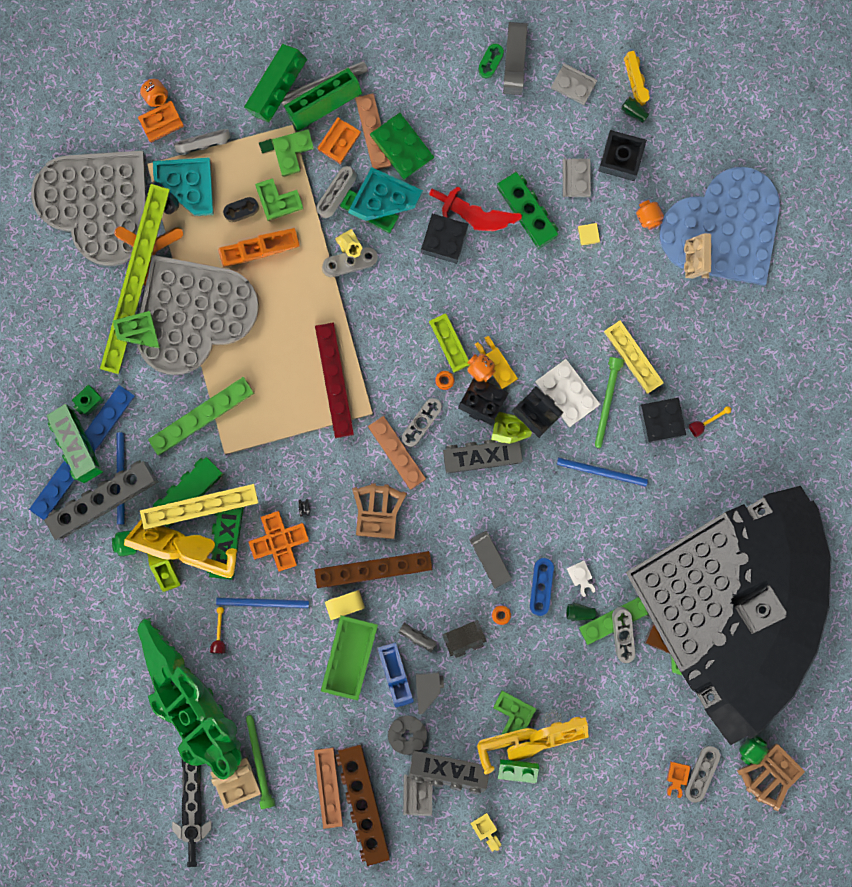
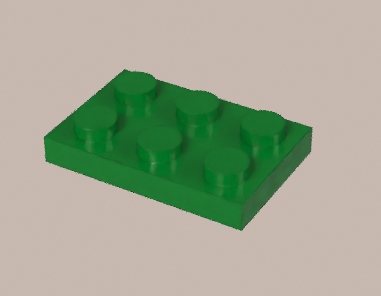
(402, 146)

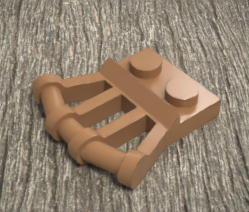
(377, 523)
(781, 767)

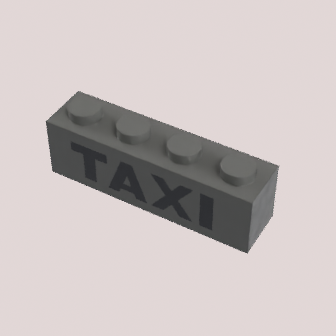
(481, 456)
(448, 772)

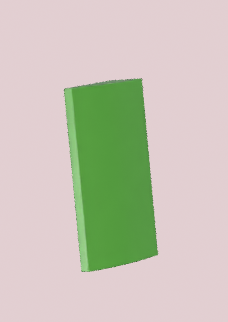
(349, 657)

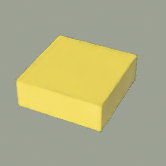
(588, 234)

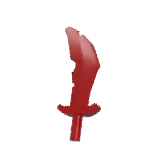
(474, 214)

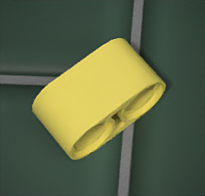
(344, 605)

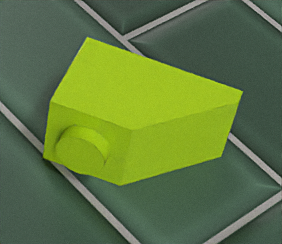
(164, 572)

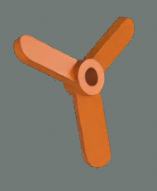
(161, 241)

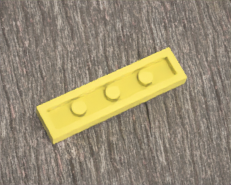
(633, 357)

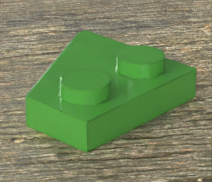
(137, 329)

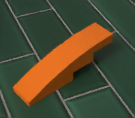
(258, 247)

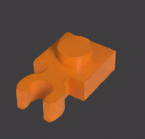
(678, 775)

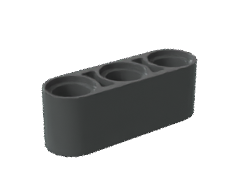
(490, 559)

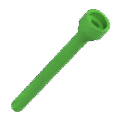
(615, 365)
(266, 799)

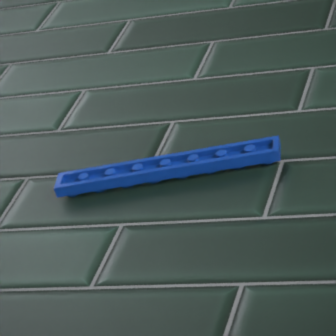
(96, 434)

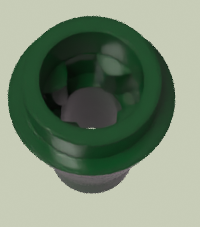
(633, 109)
(579, 612)

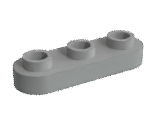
(202, 141)
(336, 192)
(343, 267)
(702, 783)

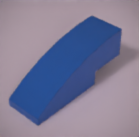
(395, 675)

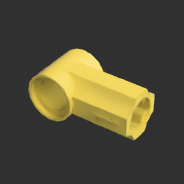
(349, 243)

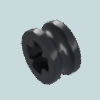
(304, 507)

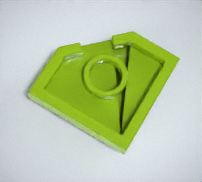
(509, 429)

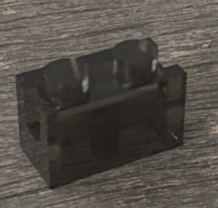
(464, 638)

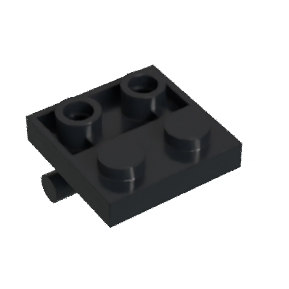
(483, 401)
(537, 411)

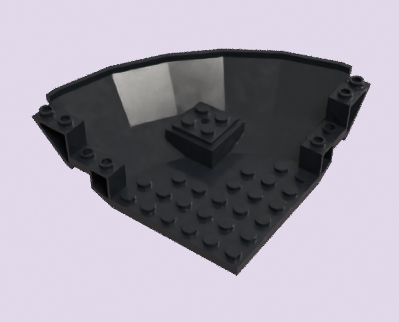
(708, 602)

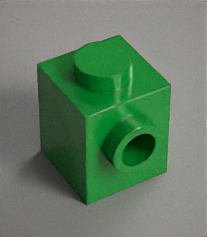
(87, 400)

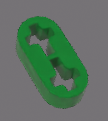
(487, 59)

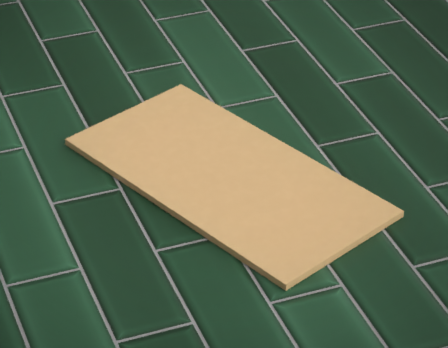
(293, 297)

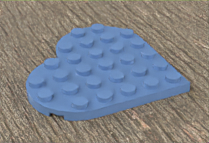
(741, 217)

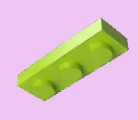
(449, 342)

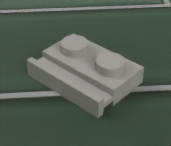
(574, 84)
(576, 177)
(417, 797)

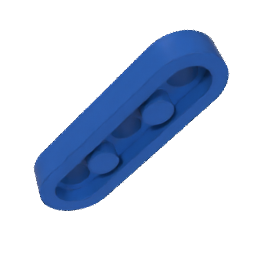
(545, 578)

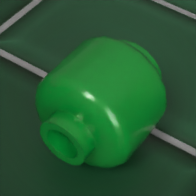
(118, 544)
(753, 750)

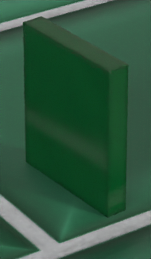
(266, 146)

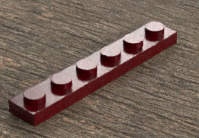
(334, 380)

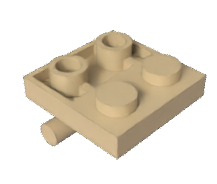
(698, 256)
(238, 787)

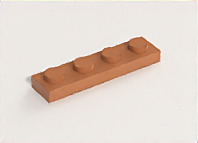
(370, 121)
(396, 452)
(328, 788)

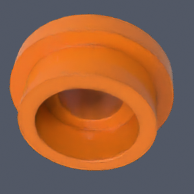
(440, 375)
(506, 619)

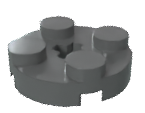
(414, 726)

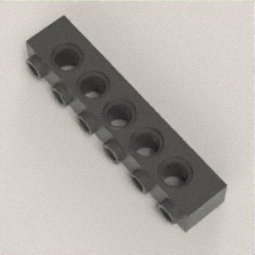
(145, 480)

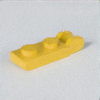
(636, 79)
(504, 374)

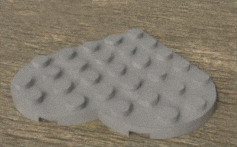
(93, 198)
(193, 311)

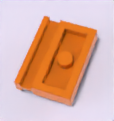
(160, 121)
(339, 140)

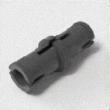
(417, 637)

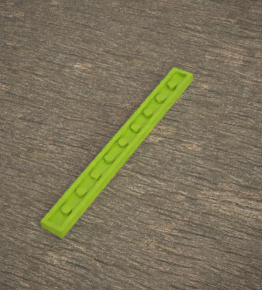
(136, 273)

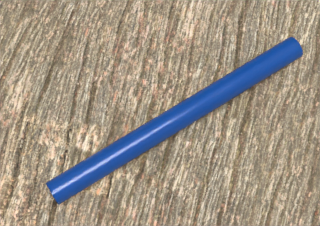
(120, 466)
(602, 472)
(262, 602)

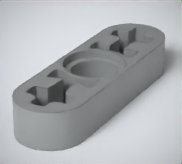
(434, 414)
(629, 641)

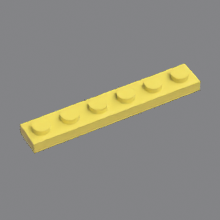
(199, 506)

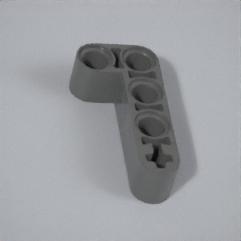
(515, 58)

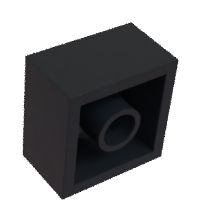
(622, 155)
(444, 238)
(662, 420)

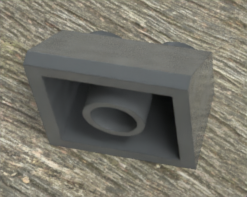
(428, 689)

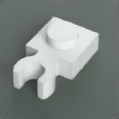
(580, 575)

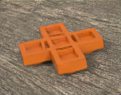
(278, 541)

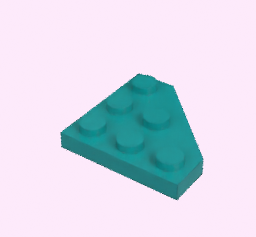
(189, 182)
(383, 196)

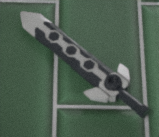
(191, 811)

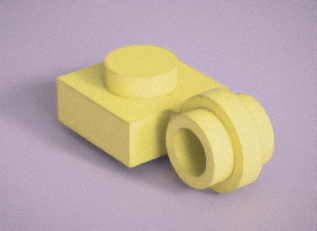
(484, 828)

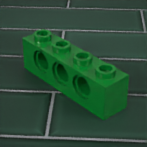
(539, 236)

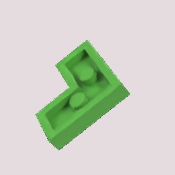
(287, 148)
(275, 205)
(517, 710)

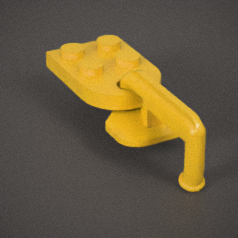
(174, 545)
(548, 737)

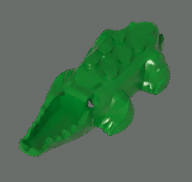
(190, 707)

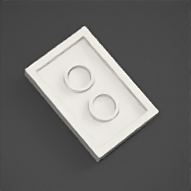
(568, 392)

